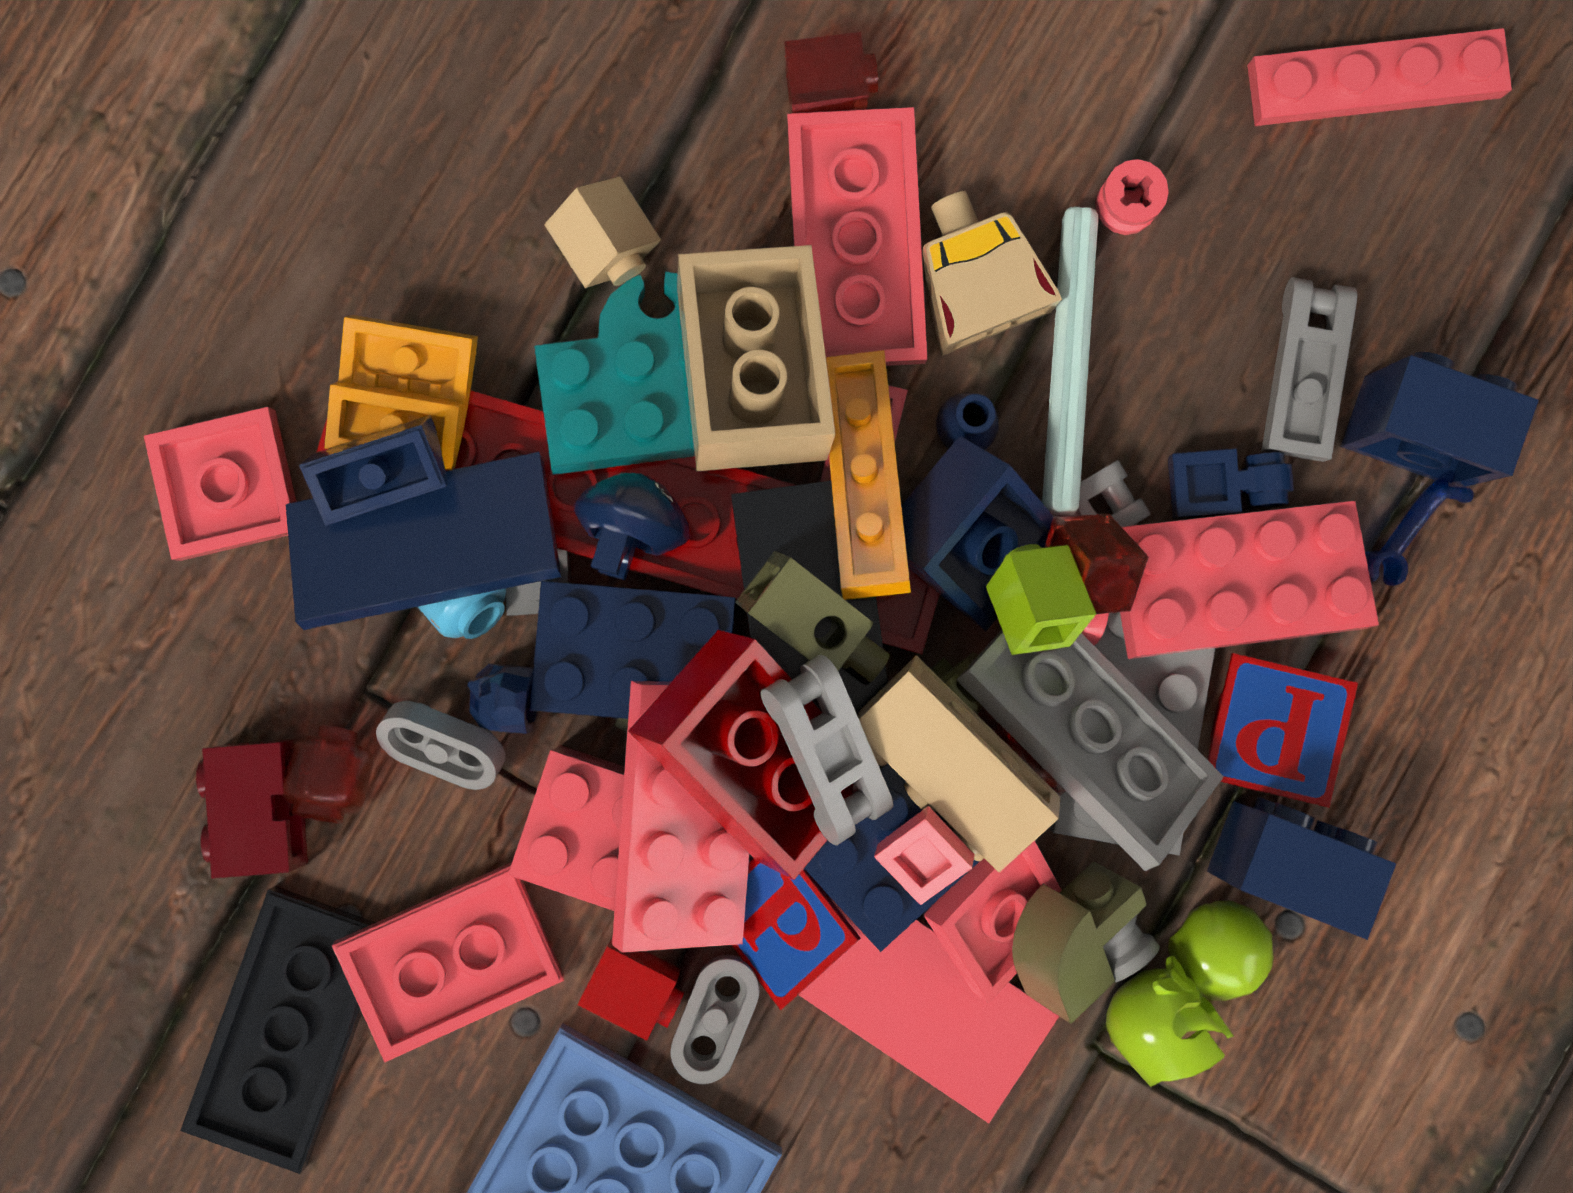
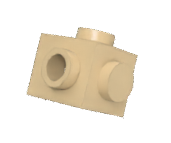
(603, 233)

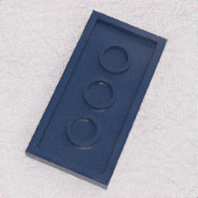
(448, 544)

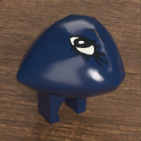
(628, 515)

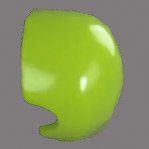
(1224, 949)

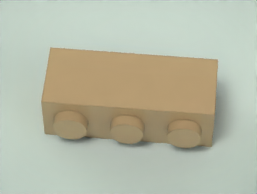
(958, 765)

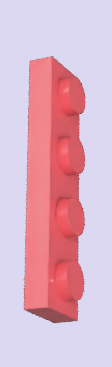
(1379, 77)

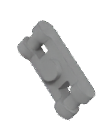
(829, 749)

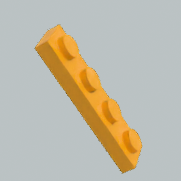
(866, 479)

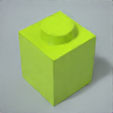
(1040, 599)

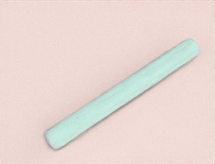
(1070, 361)

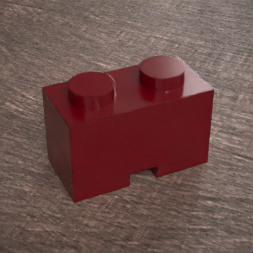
(247, 817)

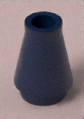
(952, 425)

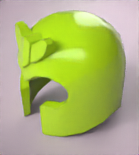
(1154, 1014)

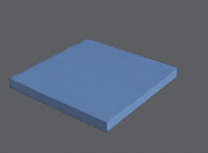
(616, 1128)

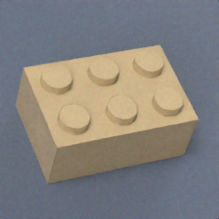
(754, 357)

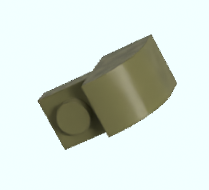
(1063, 939)

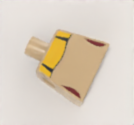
(981, 276)

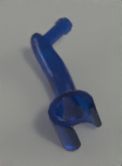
(1391, 553)

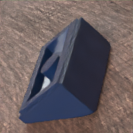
(376, 470)

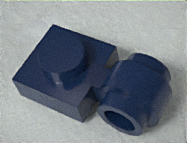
(1212, 485)

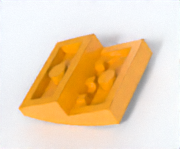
(400, 375)

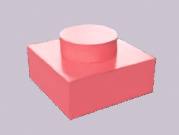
(924, 855)

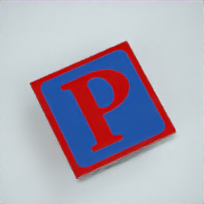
(1281, 729)
(790, 931)

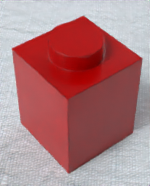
(633, 991)

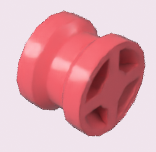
(1122, 209)

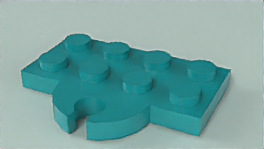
(618, 393)

